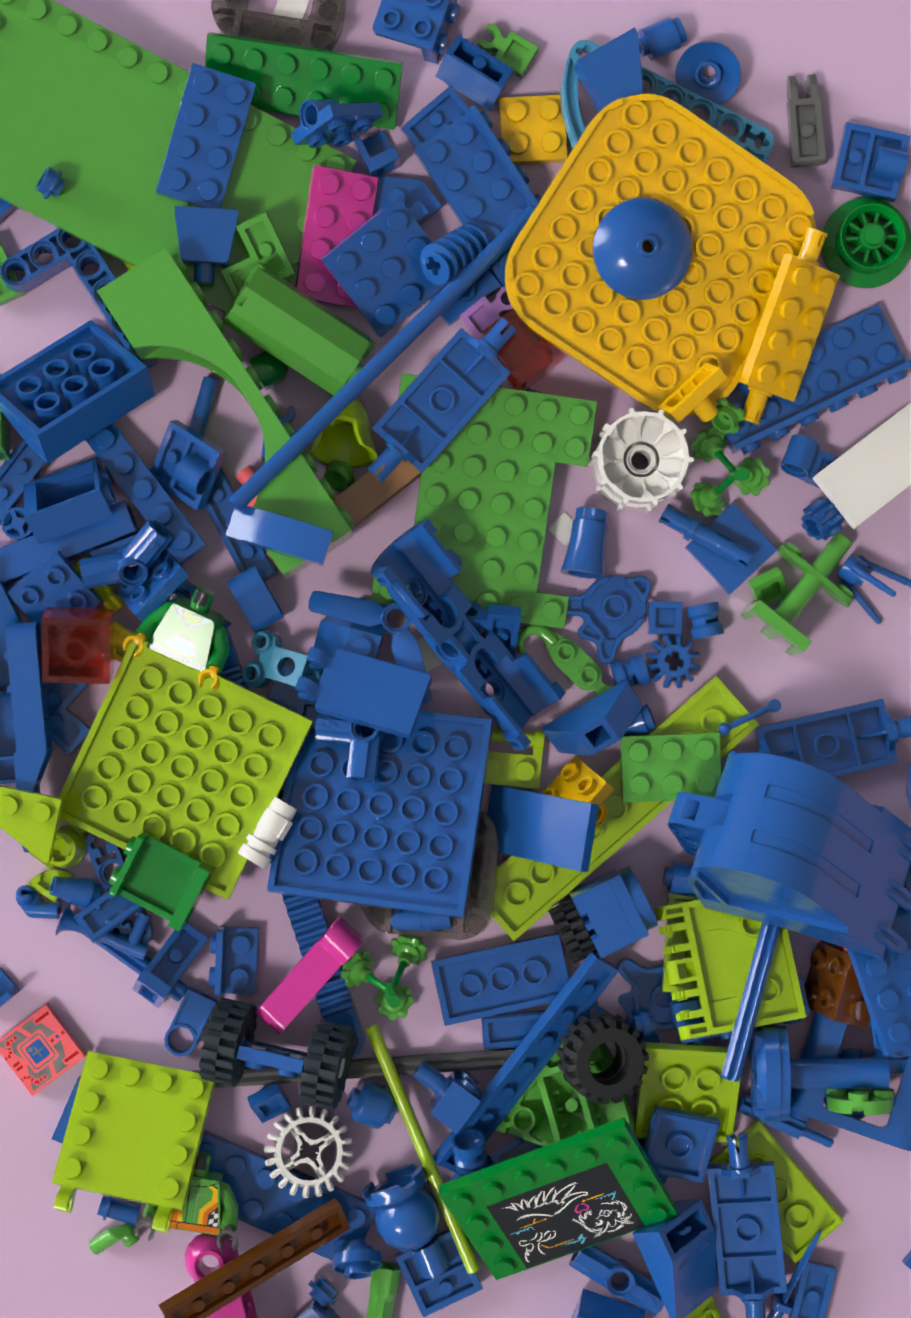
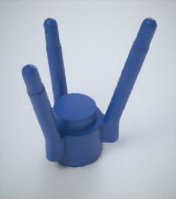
(857, 571)

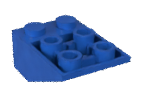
(681, 1257)

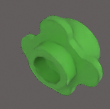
(728, 417)

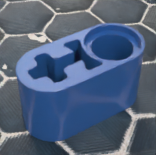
(255, 599)

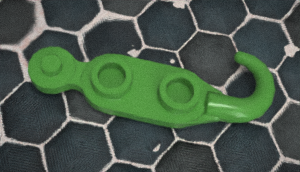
(567, 658)

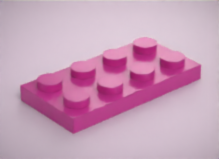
(334, 209)

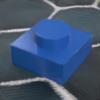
(664, 618)
(269, 1102)

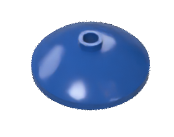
(620, 253)

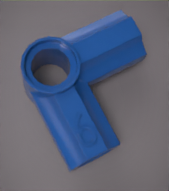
(363, 751)

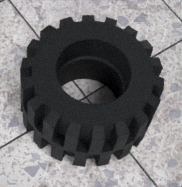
(623, 1072)

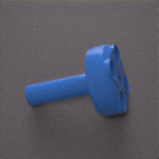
(776, 1073)

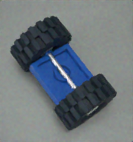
(231, 1048)

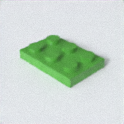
(669, 764)

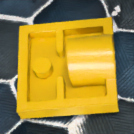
(581, 784)

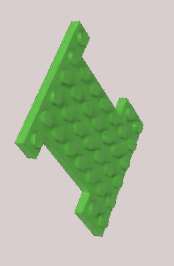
(494, 494)

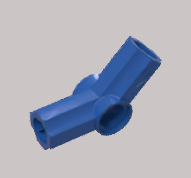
(141, 551)

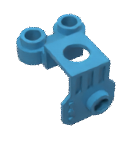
(272, 660)

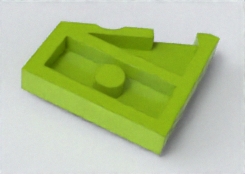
(31, 819)

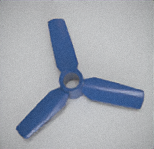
(369, 614)

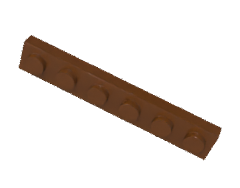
(258, 1263)

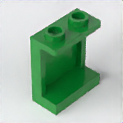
(161, 879)

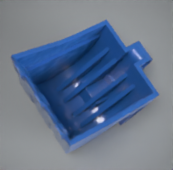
(797, 853)

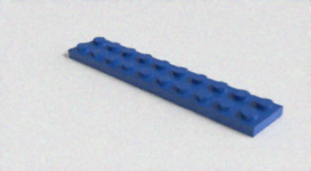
(259, 1197)

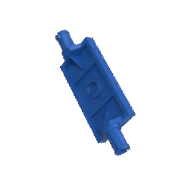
(441, 400)
(837, 739)
(747, 1228)

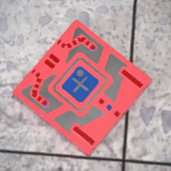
(40, 1049)

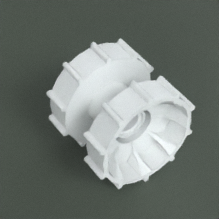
(656, 440)

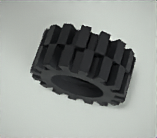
(572, 931)

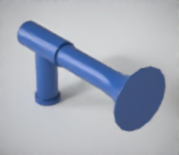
(127, 945)

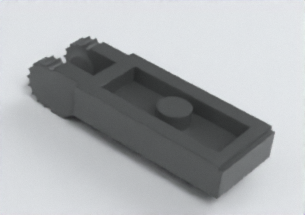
(805, 124)

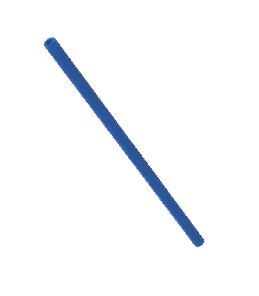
(378, 363)

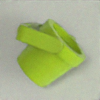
(68, 847)

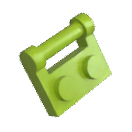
(514, 768)

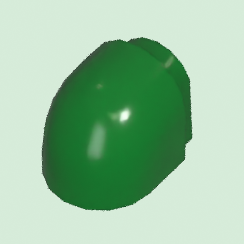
(269, 369)

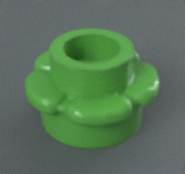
(339, 475)

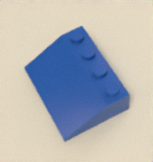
(72, 390)

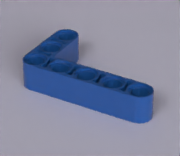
(64, 258)

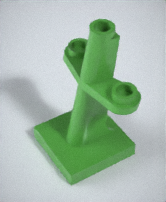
(780, 620)

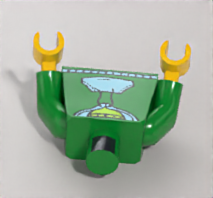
(187, 634)

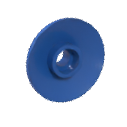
(727, 69)

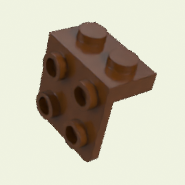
(834, 988)

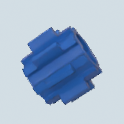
(822, 519)

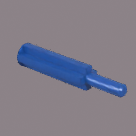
(792, 1127)

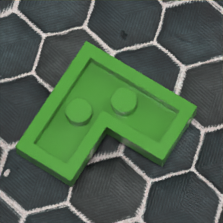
(263, 248)

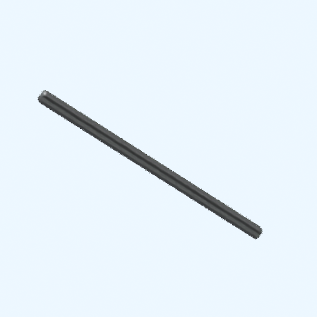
(404, 1065)

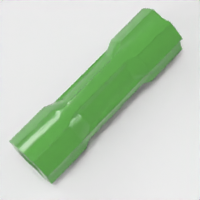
(383, 1290)

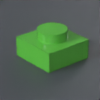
(768, 587)

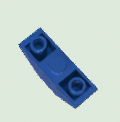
(596, 722)

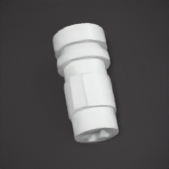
(269, 830)

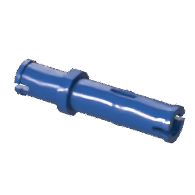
(706, 536)

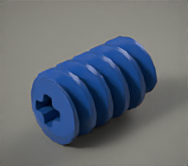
(452, 253)

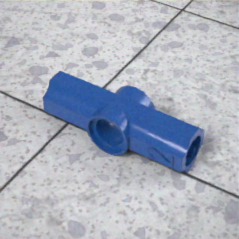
(636, 1288)

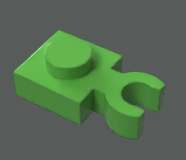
(511, 50)

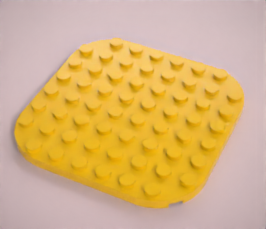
(739, 229)

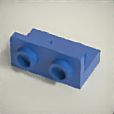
(235, 960)

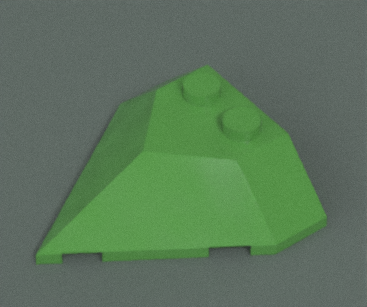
(555, 1110)

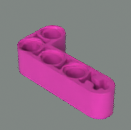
(310, 975)

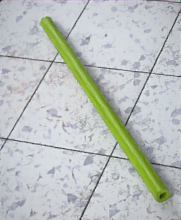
(420, 1144)

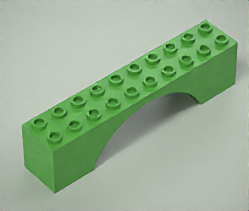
(170, 321)

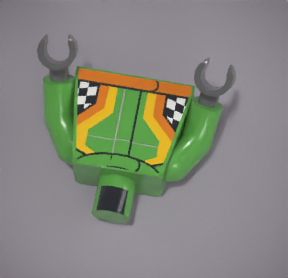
(208, 1208)

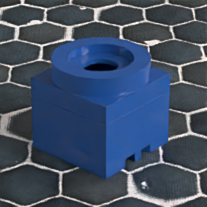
(614, 910)

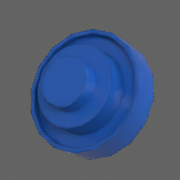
(357, 1260)

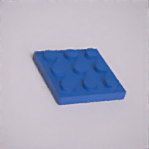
(383, 268)

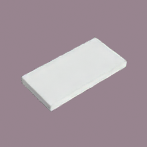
(870, 470)

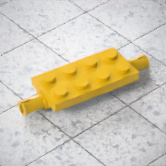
(788, 327)

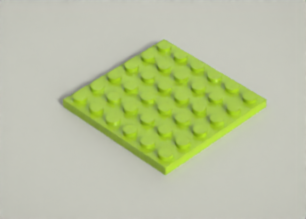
(182, 762)

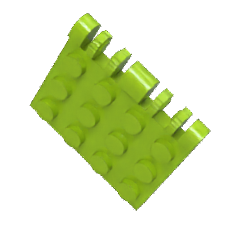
(719, 963)

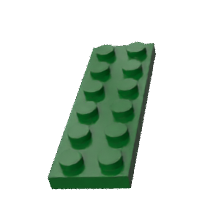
(295, 73)

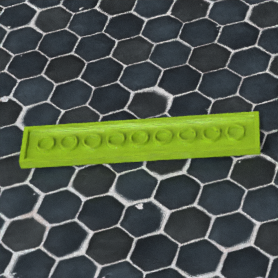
(532, 888)

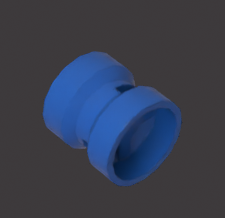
(705, 620)
(632, 670)
(469, 1151)

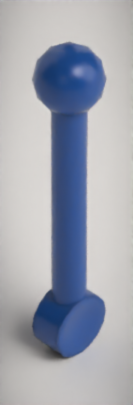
(772, 706)

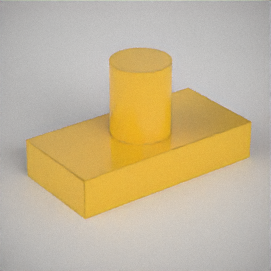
(694, 395)

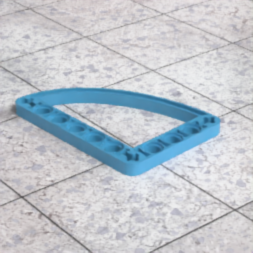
(660, 86)

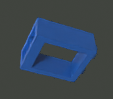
(68, 500)

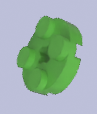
(871, 1102)

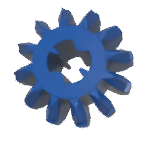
(681, 654)

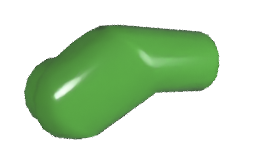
(112, 1235)

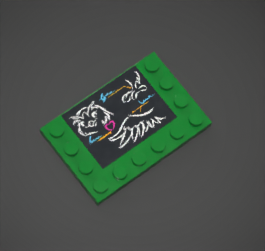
(559, 1199)

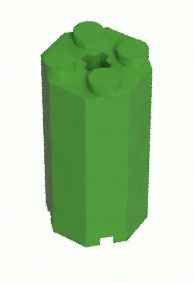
(297, 330)

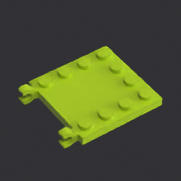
(133, 1134)

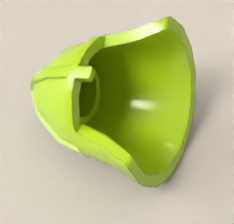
(346, 439)

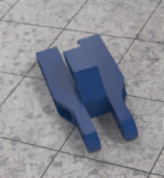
(24, 711)

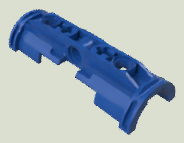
(440, 617)

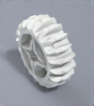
(332, 1136)

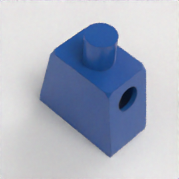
(205, 239)

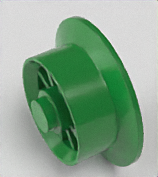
(866, 243)

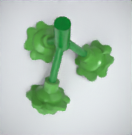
(748, 476)
(393, 997)

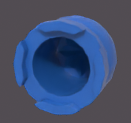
(405, 1211)

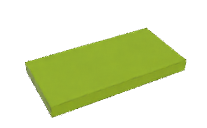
(800, 1203)

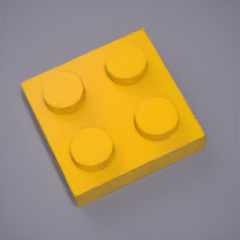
(533, 129)

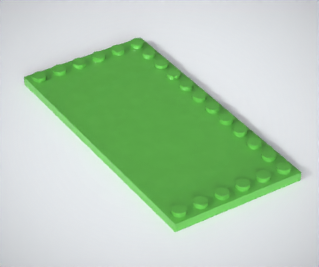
(106, 119)

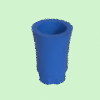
(587, 545)

